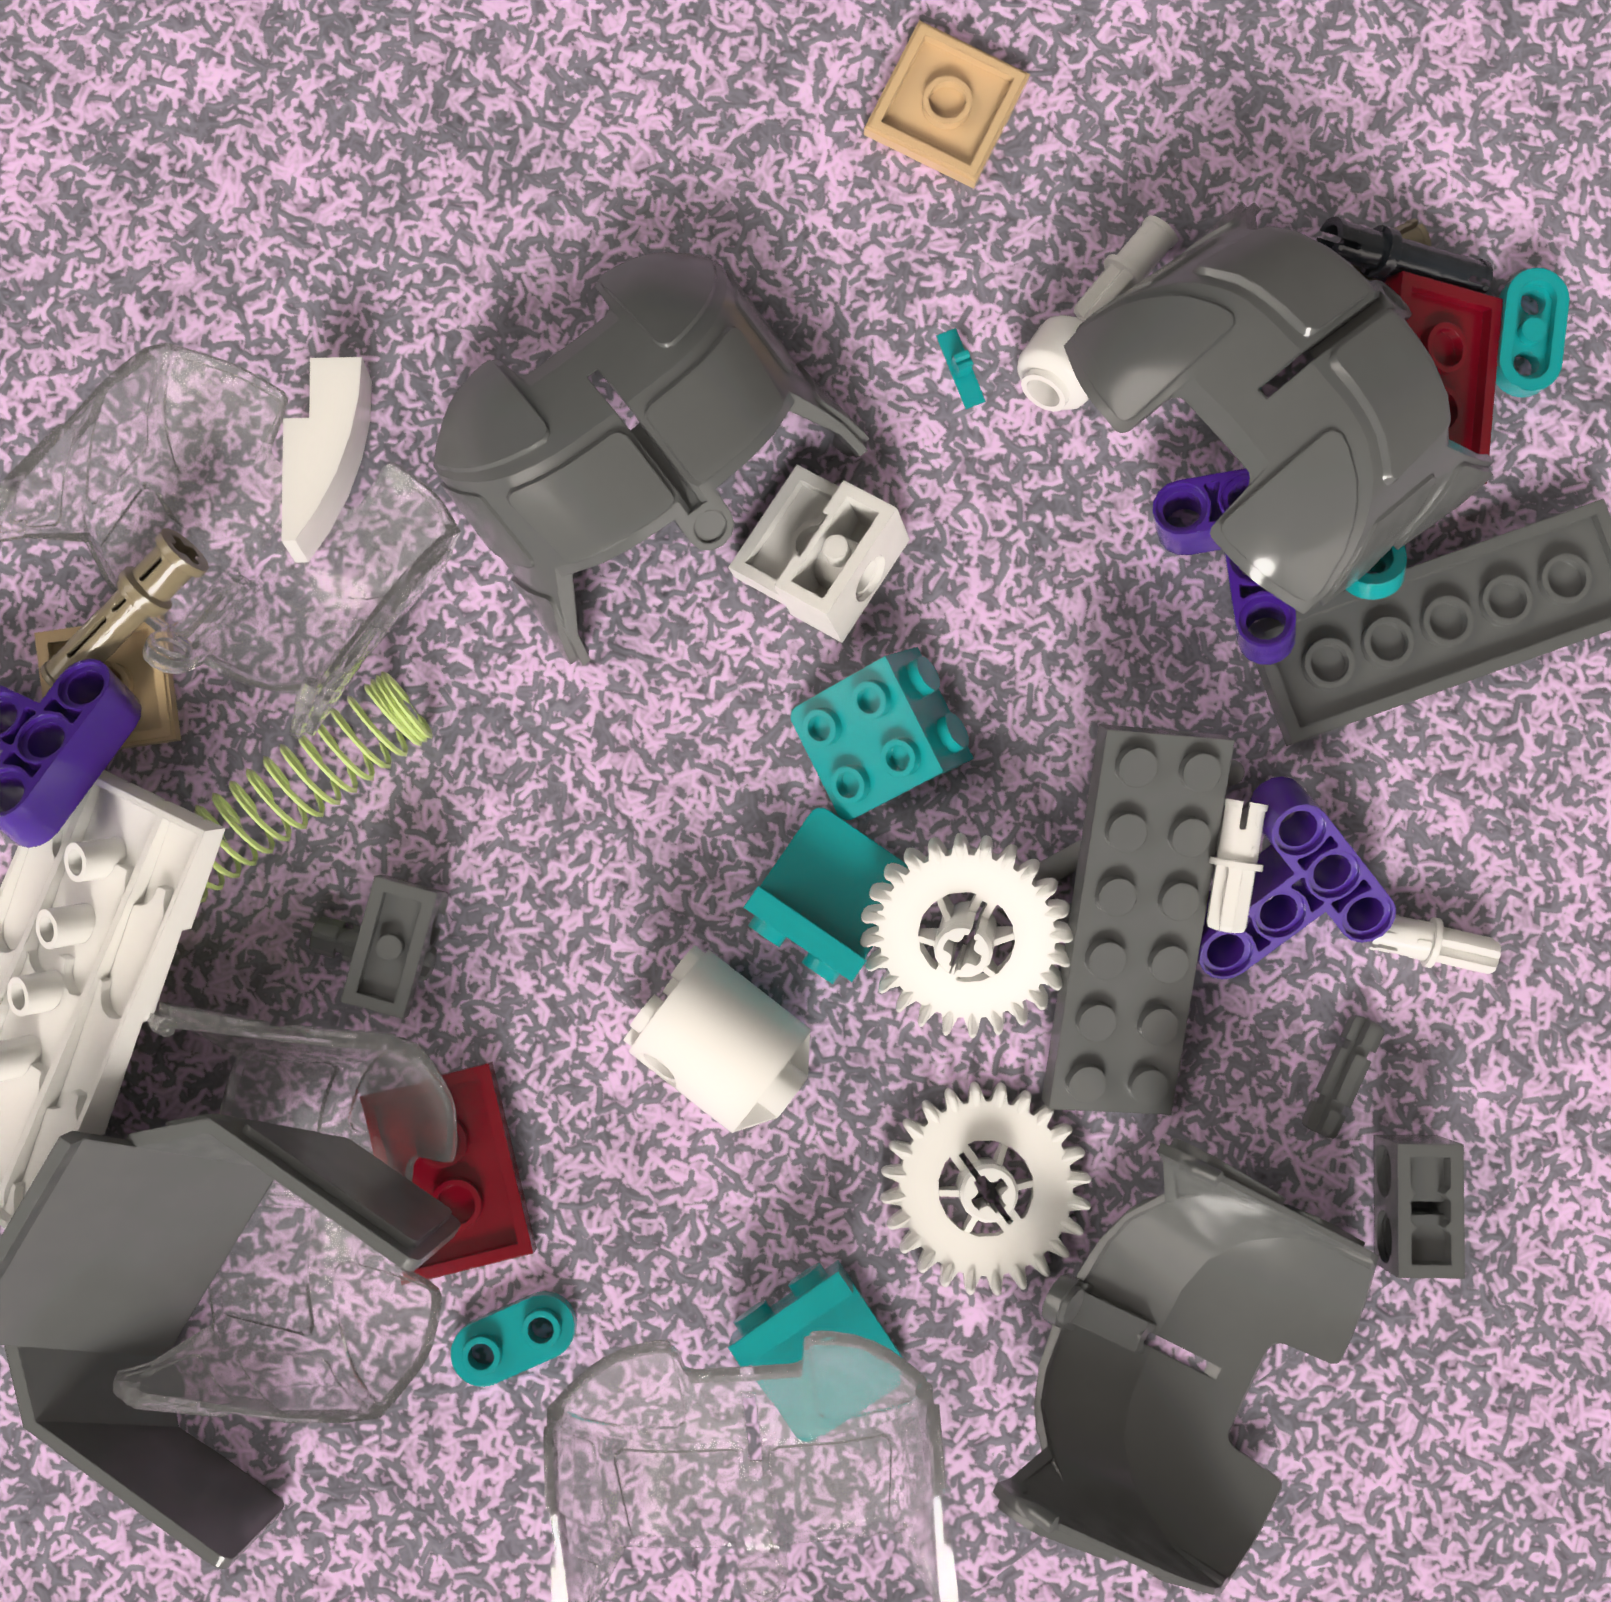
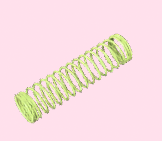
(389, 698)

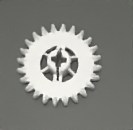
(961, 987)
(1023, 1237)

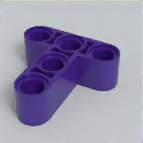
(1210, 498)
(59, 747)
(1299, 883)

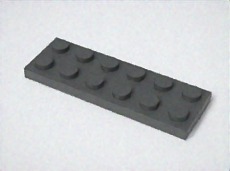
(1444, 624)
(1136, 919)

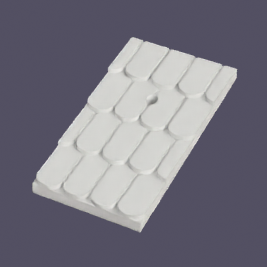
(86, 960)

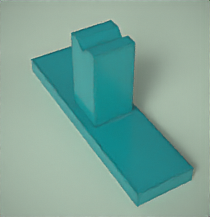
(961, 367)

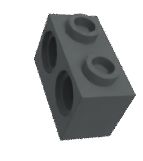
(1419, 1206)

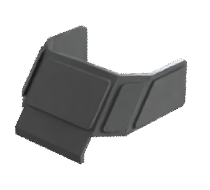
(115, 1263)

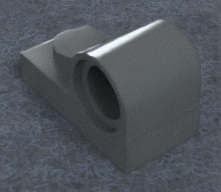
(393, 945)

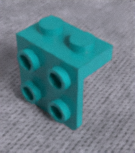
(881, 733)
(820, 894)
(818, 1302)

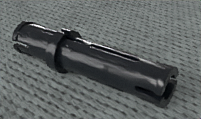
(1386, 253)

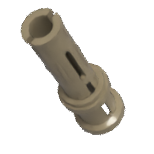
(140, 594)

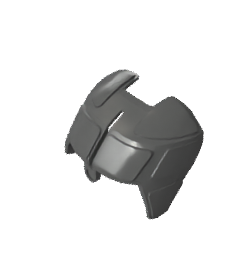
(1340, 453)
(562, 478)
(1141, 1442)

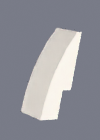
(323, 452)

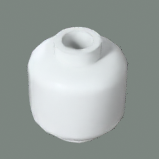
(1045, 367)

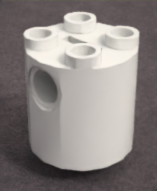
(722, 1043)

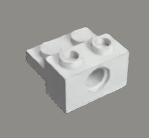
(822, 550)

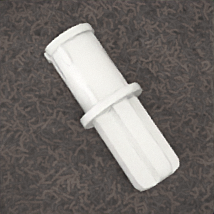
(1129, 265)
(1235, 867)
(1435, 943)

